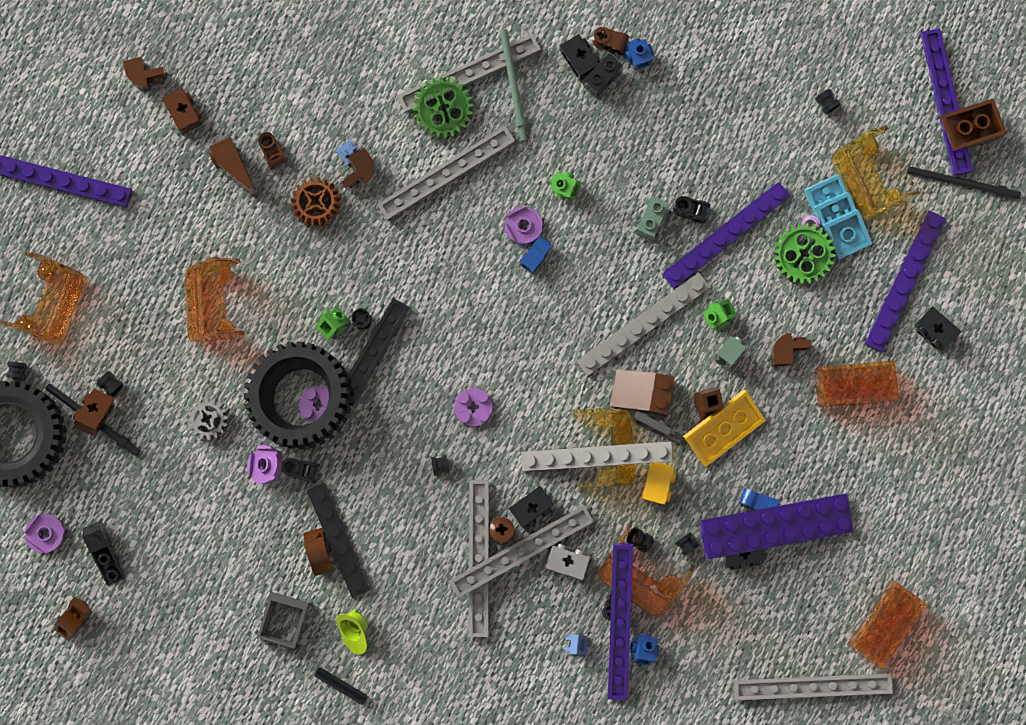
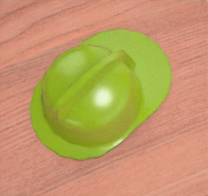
(353, 631)

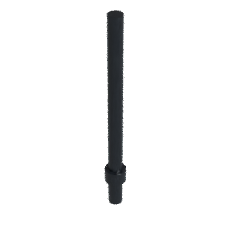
(999, 190)
(122, 441)

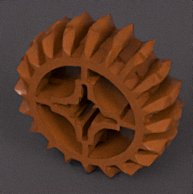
(321, 195)

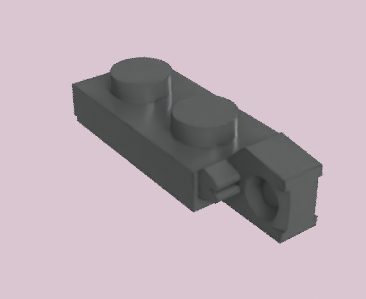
(658, 427)

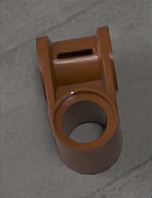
(612, 41)
(273, 153)

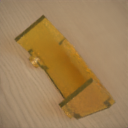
(861, 178)
(621, 434)

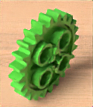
(458, 101)
(819, 263)

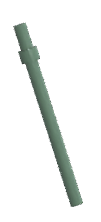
(520, 121)

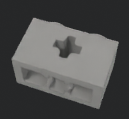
(575, 570)

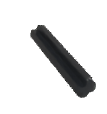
(341, 686)

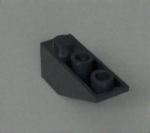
(103, 552)

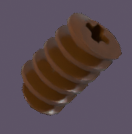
(507, 524)

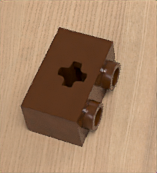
(184, 121)
(93, 412)

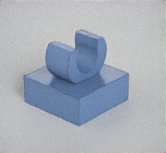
(347, 150)
(578, 644)

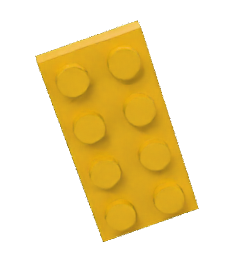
(724, 428)

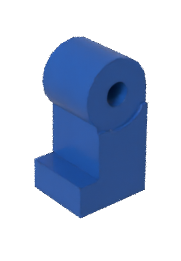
(536, 255)
(756, 501)

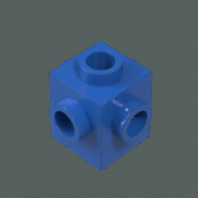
(639, 54)
(644, 649)

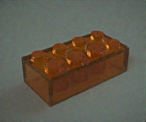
(856, 384)
(887, 624)

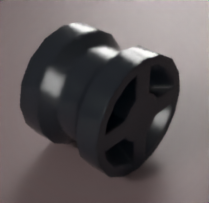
(16, 370)
(440, 465)
(687, 544)

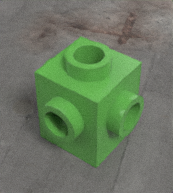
(565, 185)
(719, 314)
(332, 323)

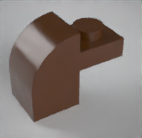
(140, 77)
(363, 167)
(783, 349)
(708, 402)
(317, 552)
(73, 619)

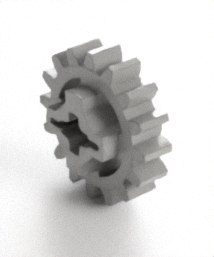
(199, 423)

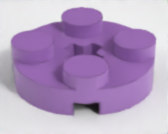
(521, 236)
(310, 397)
(465, 399)
(268, 455)
(33, 533)

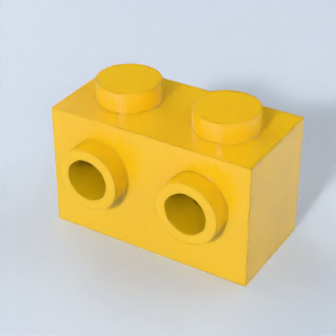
(657, 483)

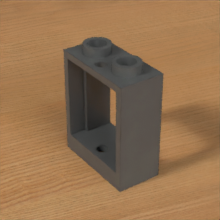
(284, 644)

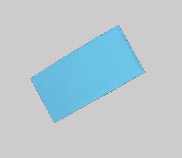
(838, 216)

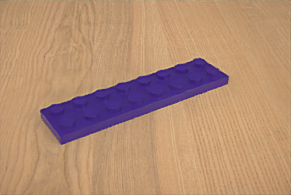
(776, 526)

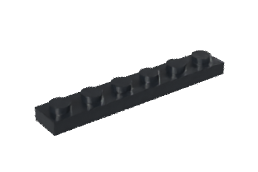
(376, 346)
(338, 540)

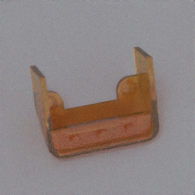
(206, 300)
(56, 302)
(646, 592)

